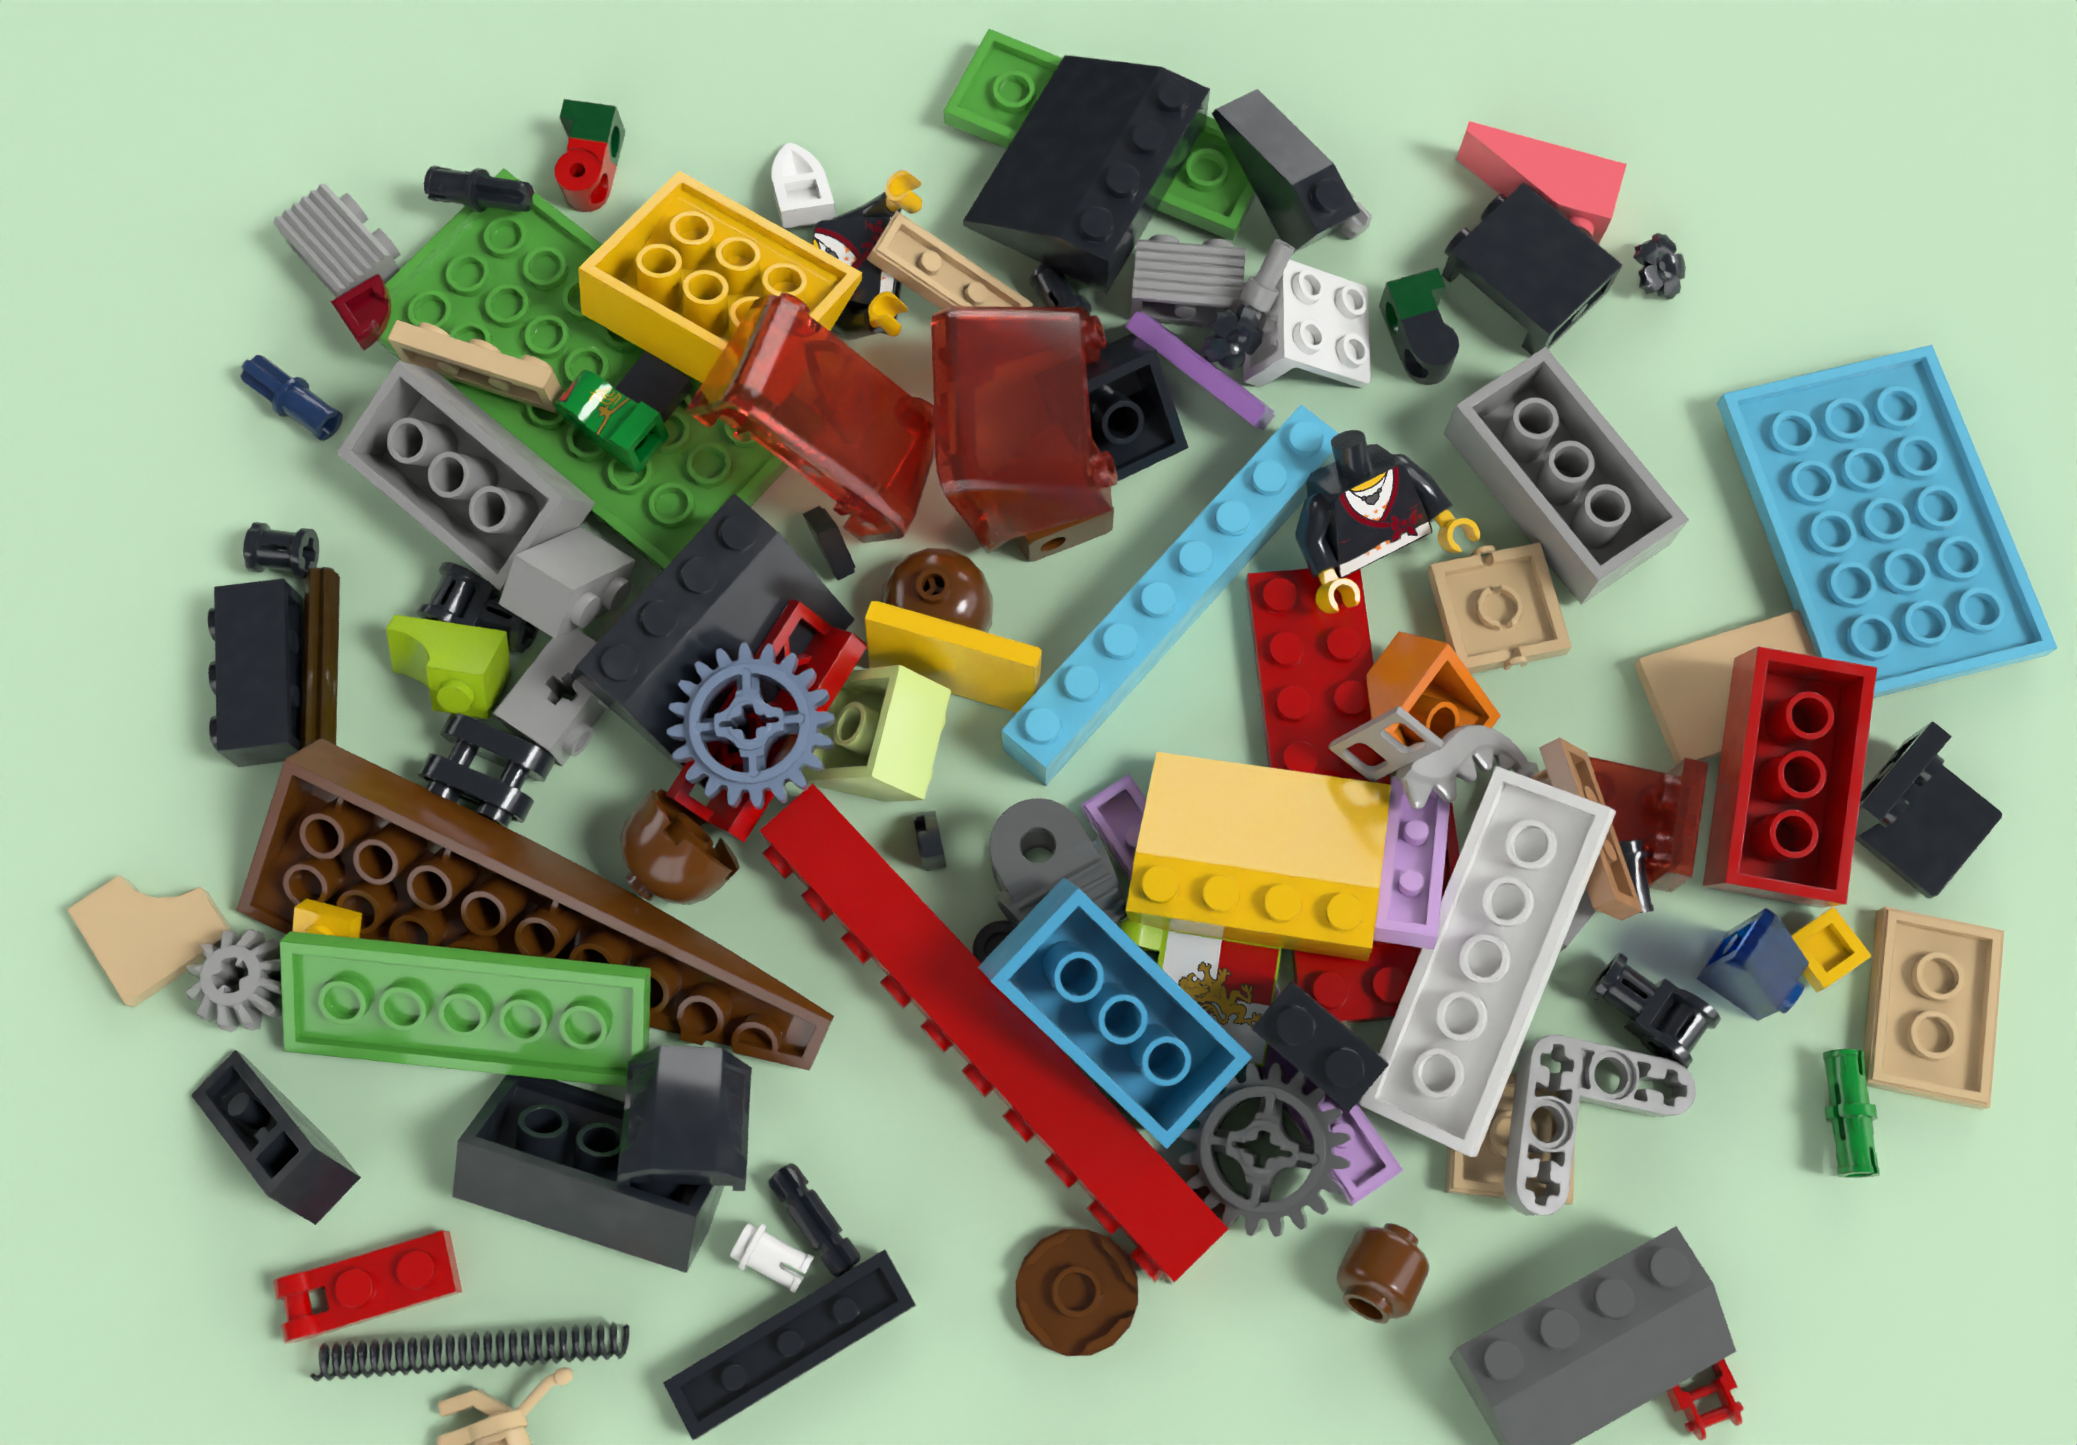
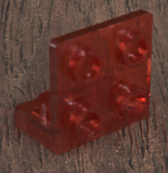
(1659, 810)

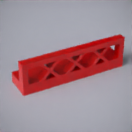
(832, 656)

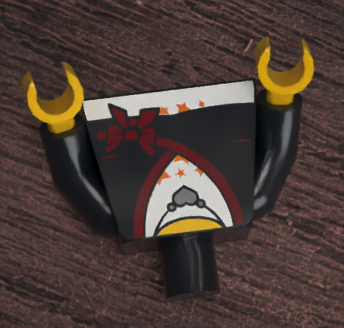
(851, 239)
(1366, 510)

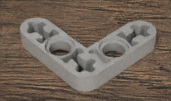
(1576, 1084)

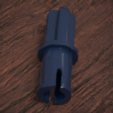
(291, 397)

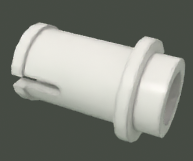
(766, 1254)

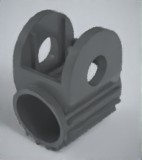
(1075, 857)

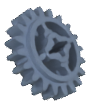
(747, 675)

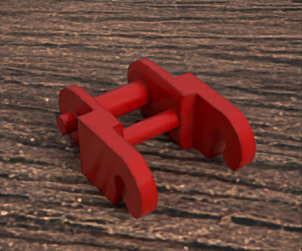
(1721, 1385)

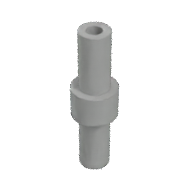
(1261, 290)

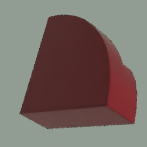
(365, 310)

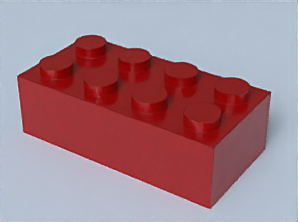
(1790, 777)

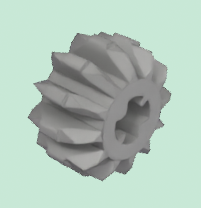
(225, 970)

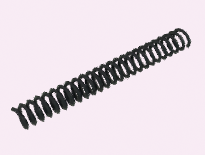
(374, 1351)

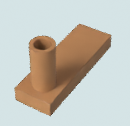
(1610, 880)

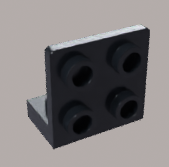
(1922, 814)

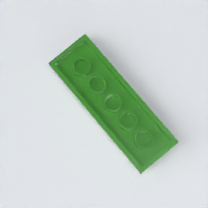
(1007, 82)
(463, 1008)

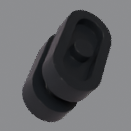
(495, 798)

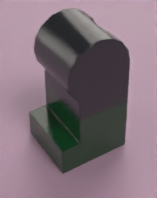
(1416, 326)

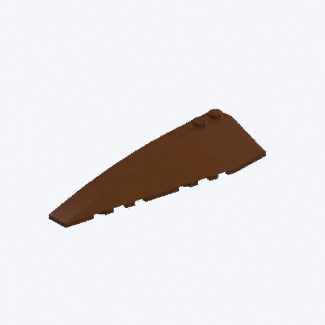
(461, 881)

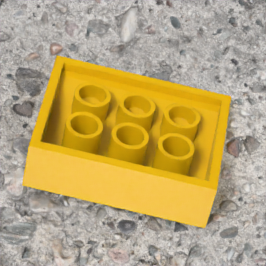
(692, 269)
(1260, 856)

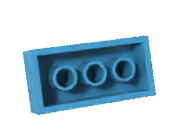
(1115, 1012)

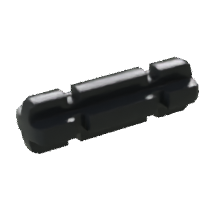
(814, 1219)

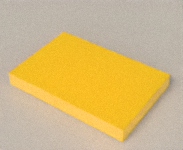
(954, 656)

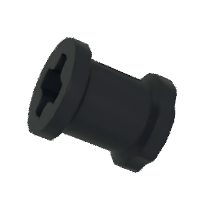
(264, 546)

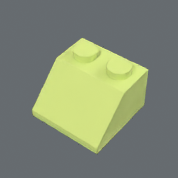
(883, 735)

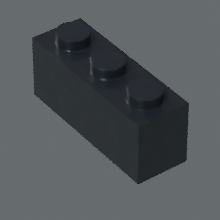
(256, 671)

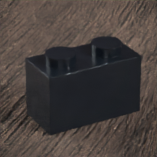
(1320, 1046)

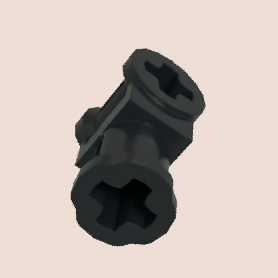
(473, 601)
(1660, 1014)

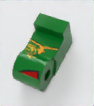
(612, 420)

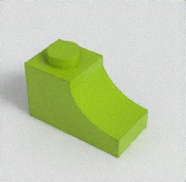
(457, 662)

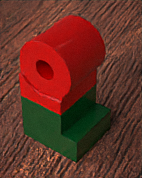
(592, 153)

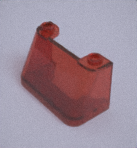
(823, 415)
(1017, 418)

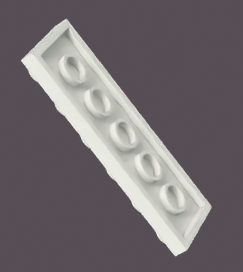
(1490, 960)

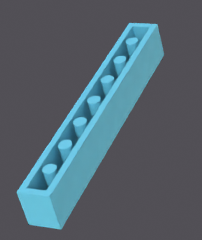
(1168, 598)

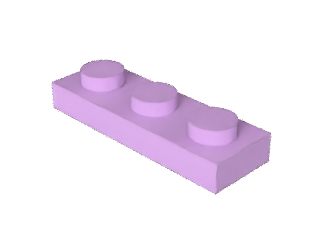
(1412, 870)

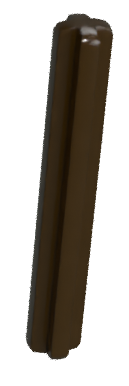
(320, 656)

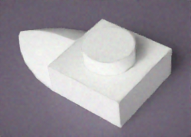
(800, 188)

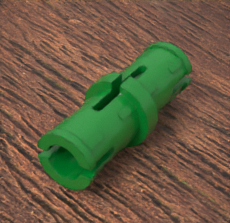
(1851, 1113)

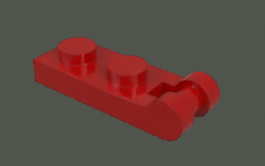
(369, 1286)

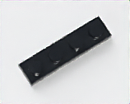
(789, 1344)

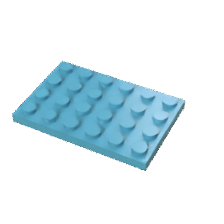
(1885, 521)

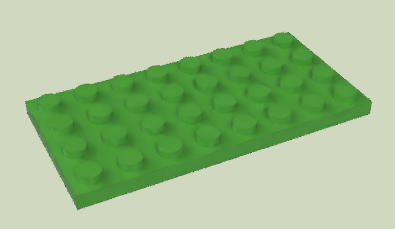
(518, 288)

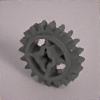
(1319, 1158)

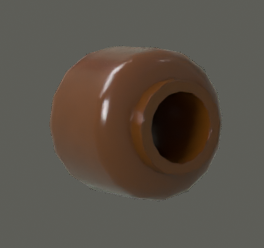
(1382, 1273)

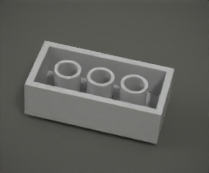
(460, 472)
(1564, 475)

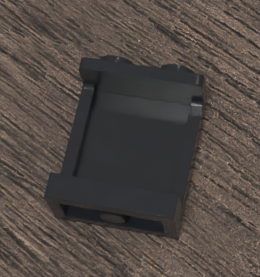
(1532, 265)

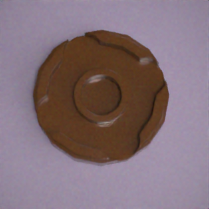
(1076, 1292)

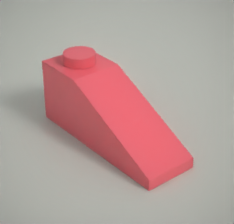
(1570, 180)

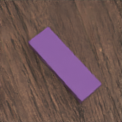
(1201, 370)

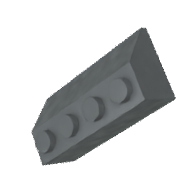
(1597, 1347)

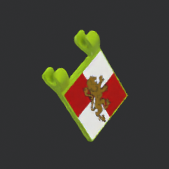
(1223, 976)

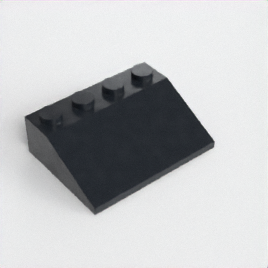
(1091, 165)
(710, 597)

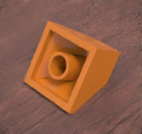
(1428, 684)

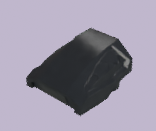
(686, 1118)

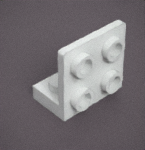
(1313, 326)

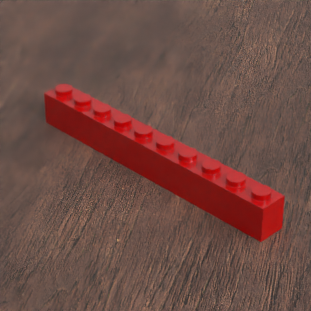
(998, 1041)

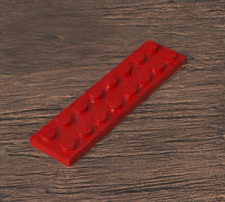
(1310, 694)

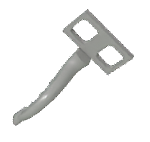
(1436, 760)

